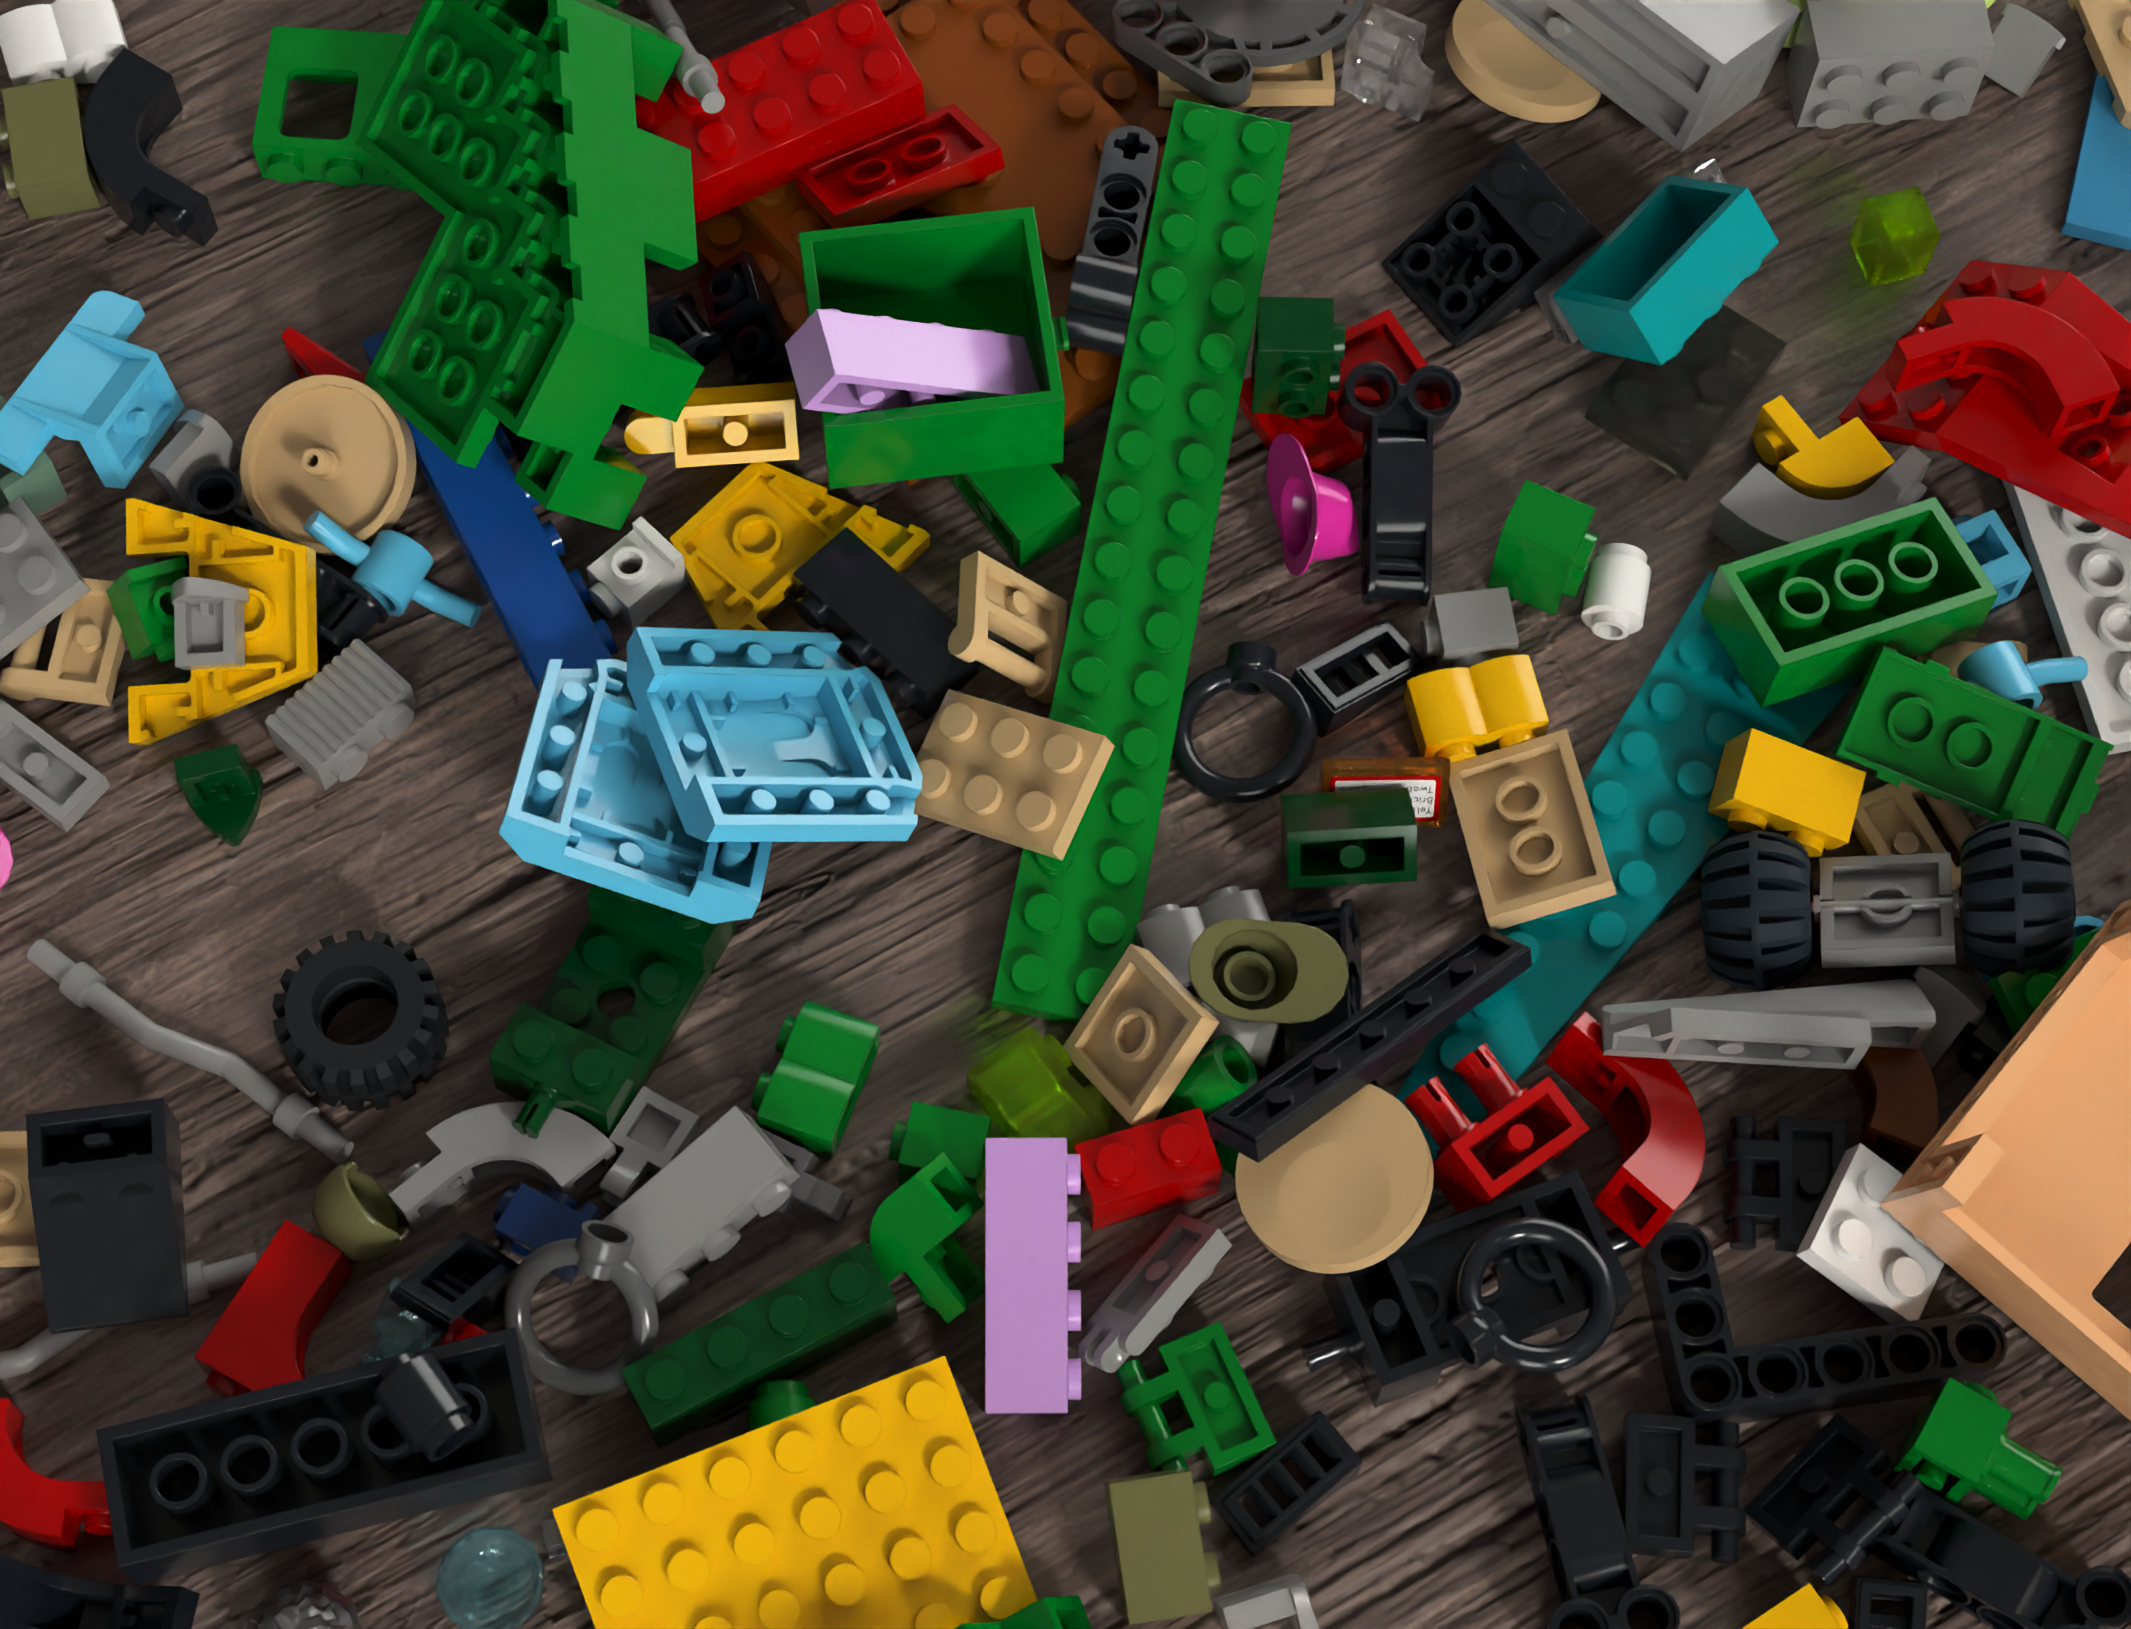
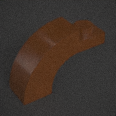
(1896, 1102)

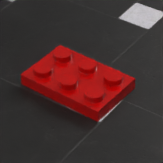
(900, 169)
(1325, 437)

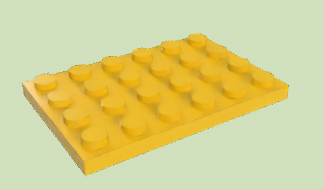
(812, 1522)

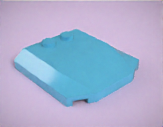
(772, 736)
(601, 812)

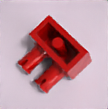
(1511, 1146)

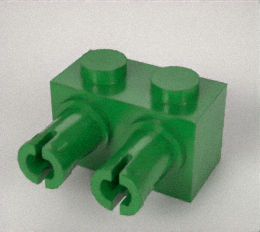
(1964, 1446)

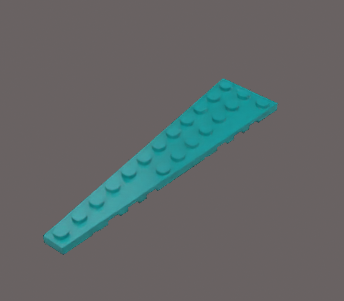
(1654, 829)

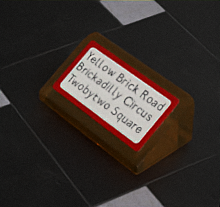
(1423, 776)

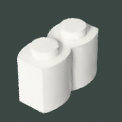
(61, 40)

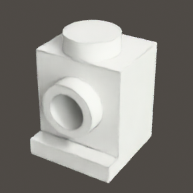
(638, 594)

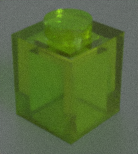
(1894, 236)

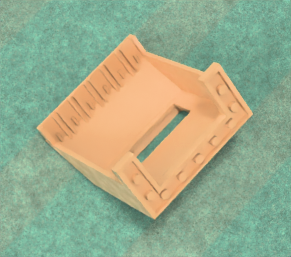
(2035, 1169)

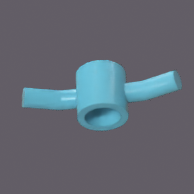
(392, 570)
(2007, 675)

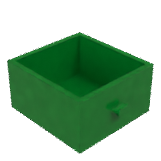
(957, 273)

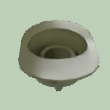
(1268, 970)

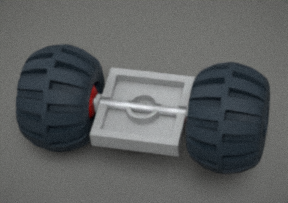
(1887, 906)

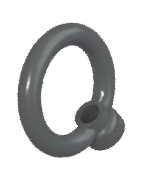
(601, 1254)

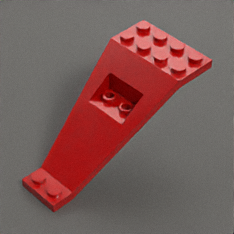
(1995, 425)

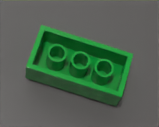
(1830, 600)

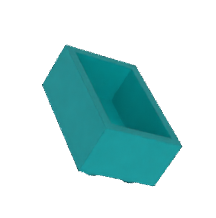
(1666, 269)

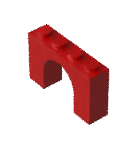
(276, 1311)

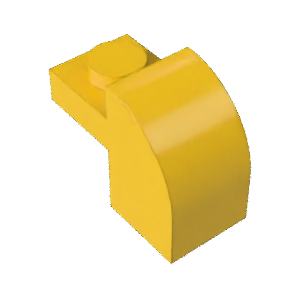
(1822, 468)

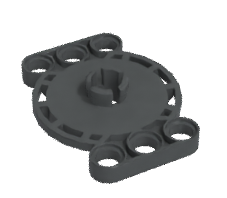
(1230, 38)

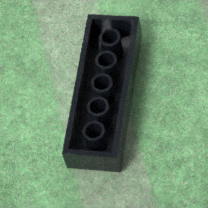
(311, 1462)

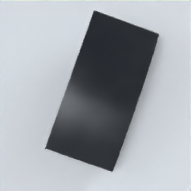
(748, 316)

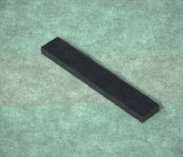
(1368, 1043)

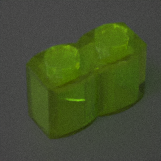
(1033, 1094)

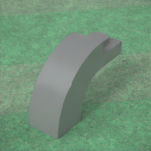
(486, 1146)

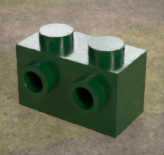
(1295, 356)
(1348, 838)

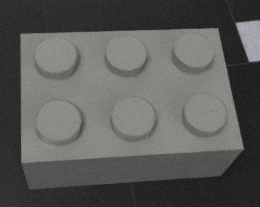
(1887, 60)

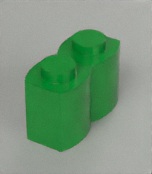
(817, 1077)

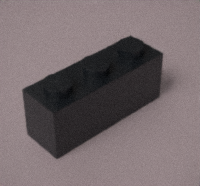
(881, 623)

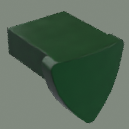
(221, 791)

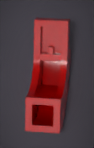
(40, 1507)

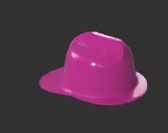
(1309, 508)

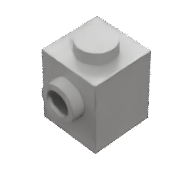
(1469, 628)

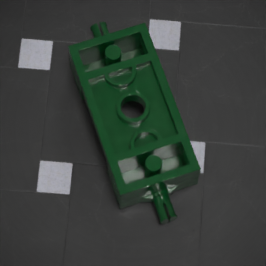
(594, 1062)

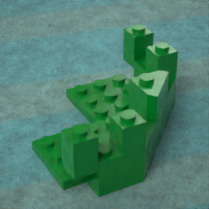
(550, 204)

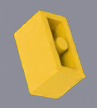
(1786, 791)

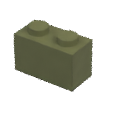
(47, 149)
(1161, 1545)

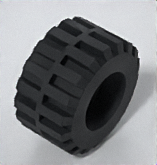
(349, 973)

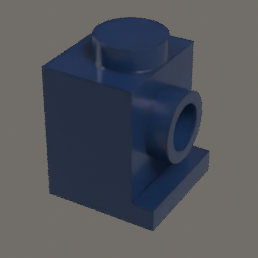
(537, 1218)

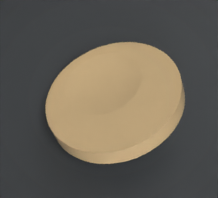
(1512, 69)
(328, 450)
(1341, 1187)

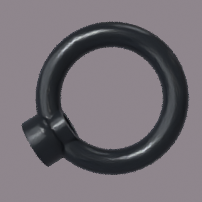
(1248, 671)
(1479, 1332)

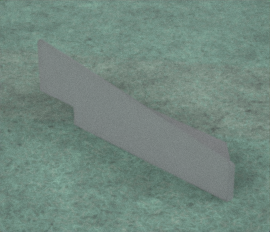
(1775, 1027)

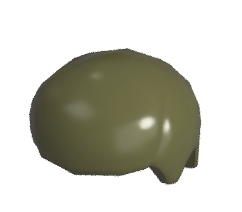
(357, 1214)

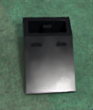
(1491, 246)
(108, 1214)

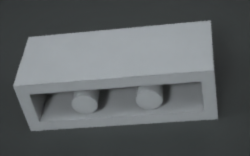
(703, 1201)

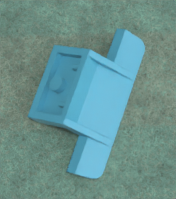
(94, 393)

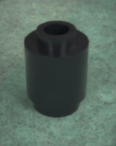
(424, 1405)

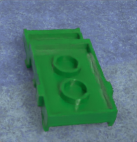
(1969, 745)

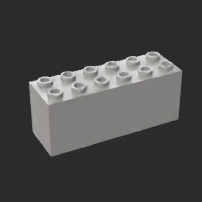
(1663, 61)

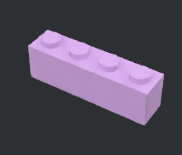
(887, 363)
(1028, 1276)

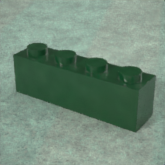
(760, 1343)

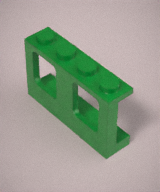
(328, 58)

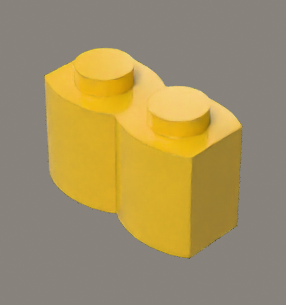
(1475, 708)

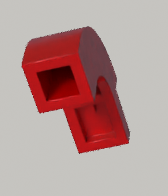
(2018, 344)
(1653, 1122)

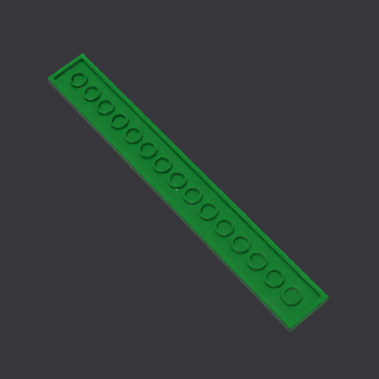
(1148, 548)

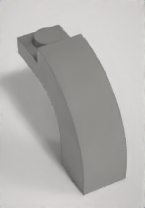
(1769, 514)

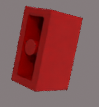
(1147, 1168)

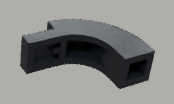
(121, 124)
(56, 1601)

